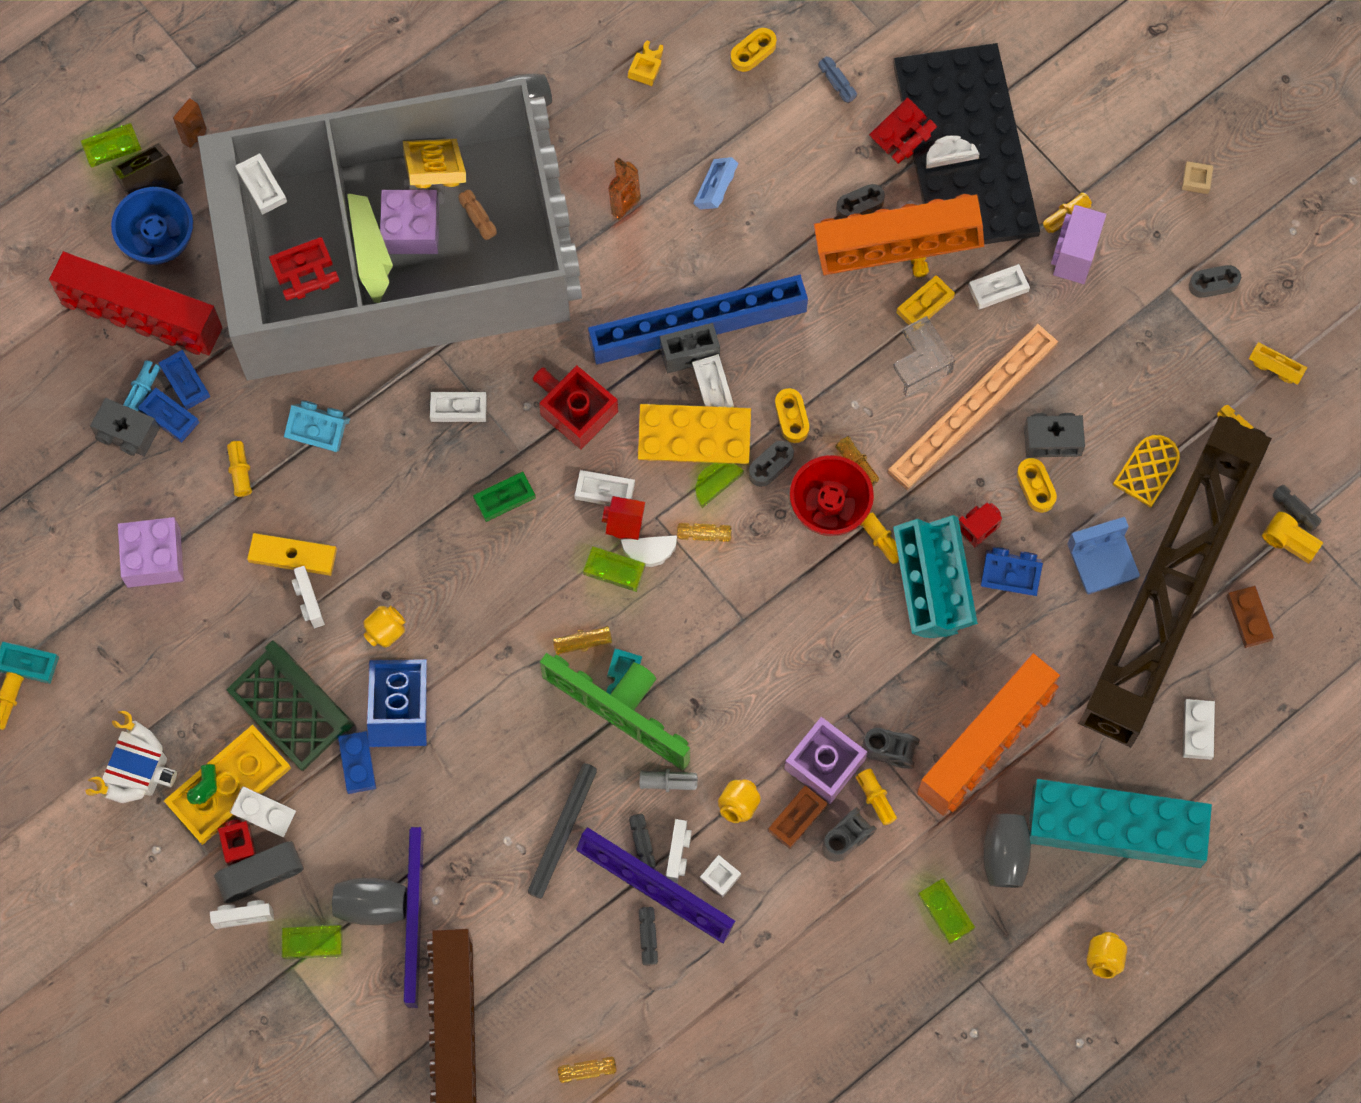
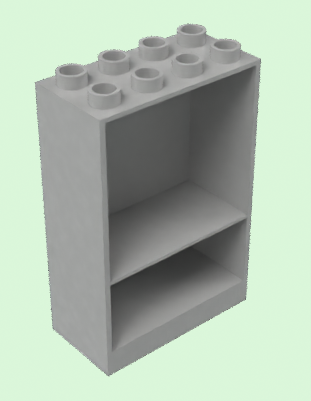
(431, 299)

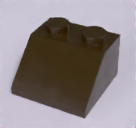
(148, 169)

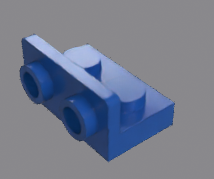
(1011, 571)

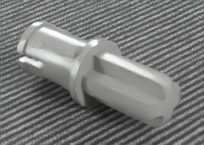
(668, 780)

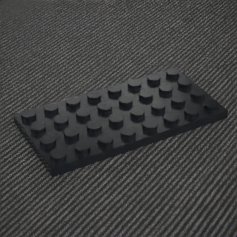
(970, 99)

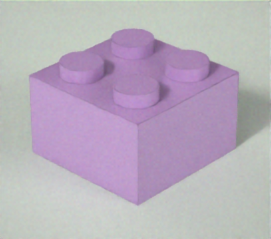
(410, 221)
(1077, 244)
(150, 552)
(825, 760)

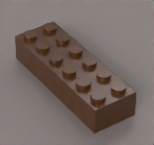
(452, 1016)

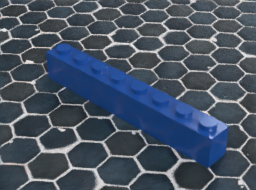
(725, 311)

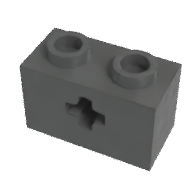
(687, 346)
(115, 416)
(1043, 443)

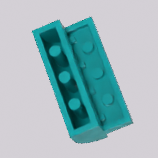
(935, 577)

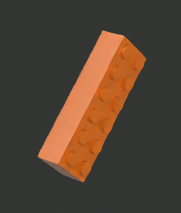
(899, 234)
(987, 735)

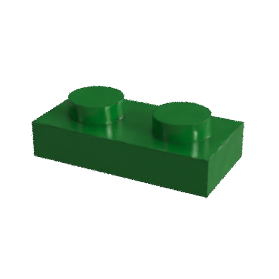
(504, 496)

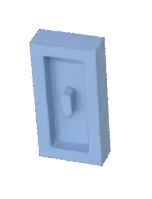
(715, 183)

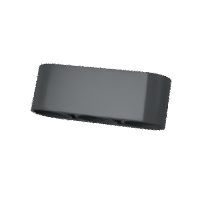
(258, 872)

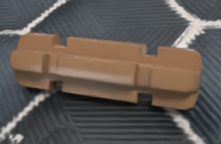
(477, 214)

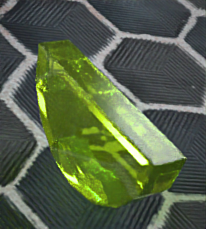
(715, 480)

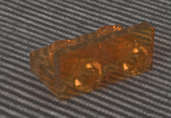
(624, 188)

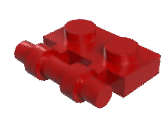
(899, 126)
(301, 261)

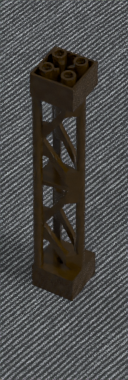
(1229, 451)

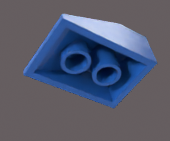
(397, 703)

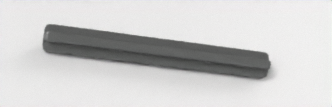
(562, 831)

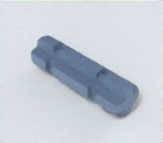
(837, 79)

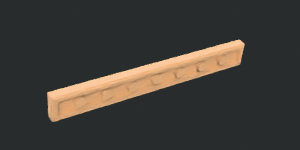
(972, 407)

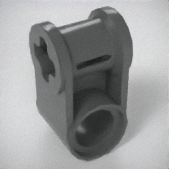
(892, 748)
(851, 832)

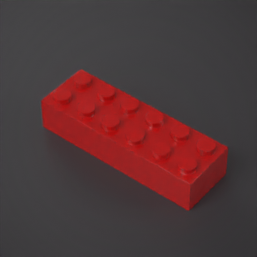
(136, 304)

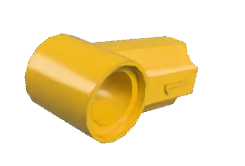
(1285, 533)

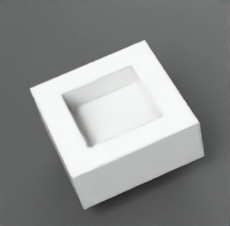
(720, 876)

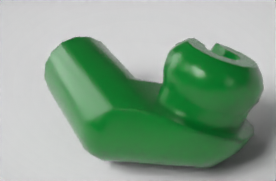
(206, 787)

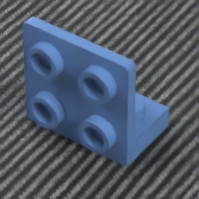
(1103, 556)

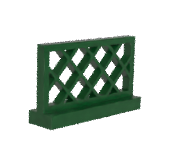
(309, 690)

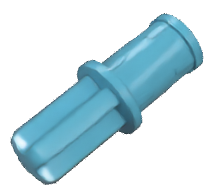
(141, 385)

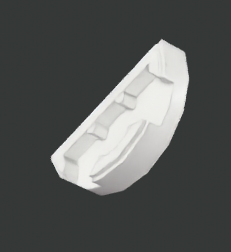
(949, 151)
(650, 550)

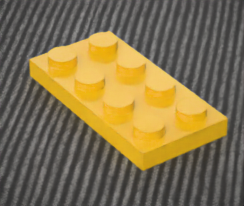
(434, 162)
(694, 434)
(245, 762)

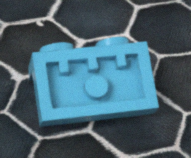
(316, 426)

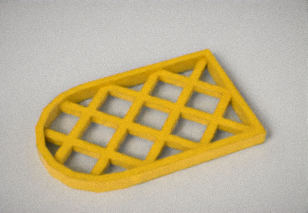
(1156, 475)

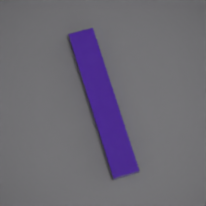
(655, 885)
(413, 917)

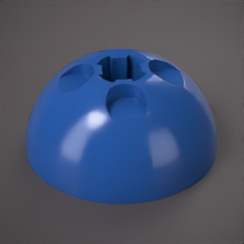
(146, 215)

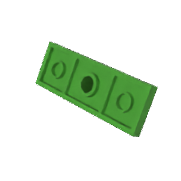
(619, 706)

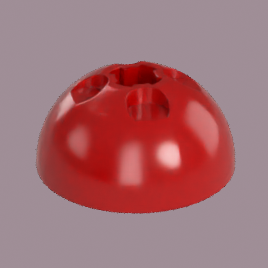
(827, 482)

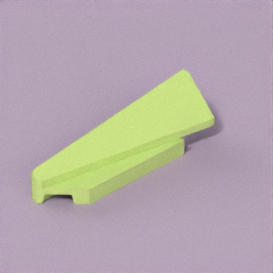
(370, 249)

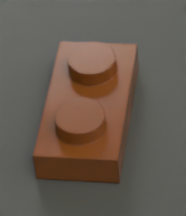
(190, 123)
(1250, 616)
(797, 817)

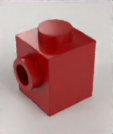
(623, 517)

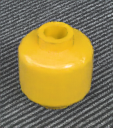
(384, 626)
(739, 801)
(1106, 955)

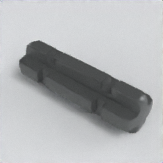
(1296, 508)
(642, 840)
(648, 936)

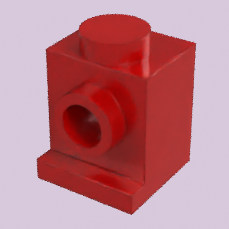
(980, 523)
(232, 832)

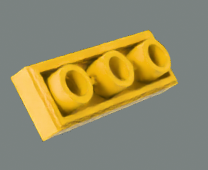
(276, 550)

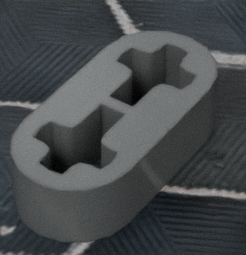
(859, 201)
(1215, 281)
(766, 459)

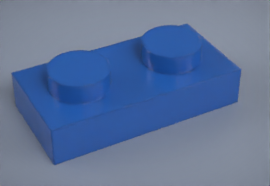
(184, 379)
(169, 415)
(357, 762)

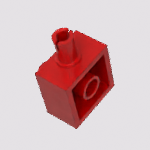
(575, 404)

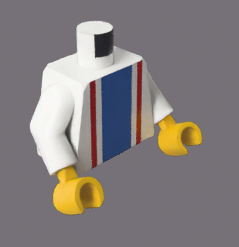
(134, 765)

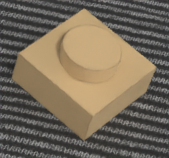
(1197, 177)

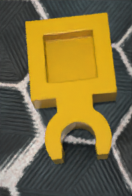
(646, 65)

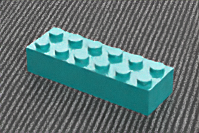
(1119, 823)

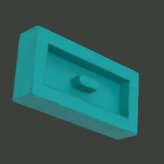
(28, 662)

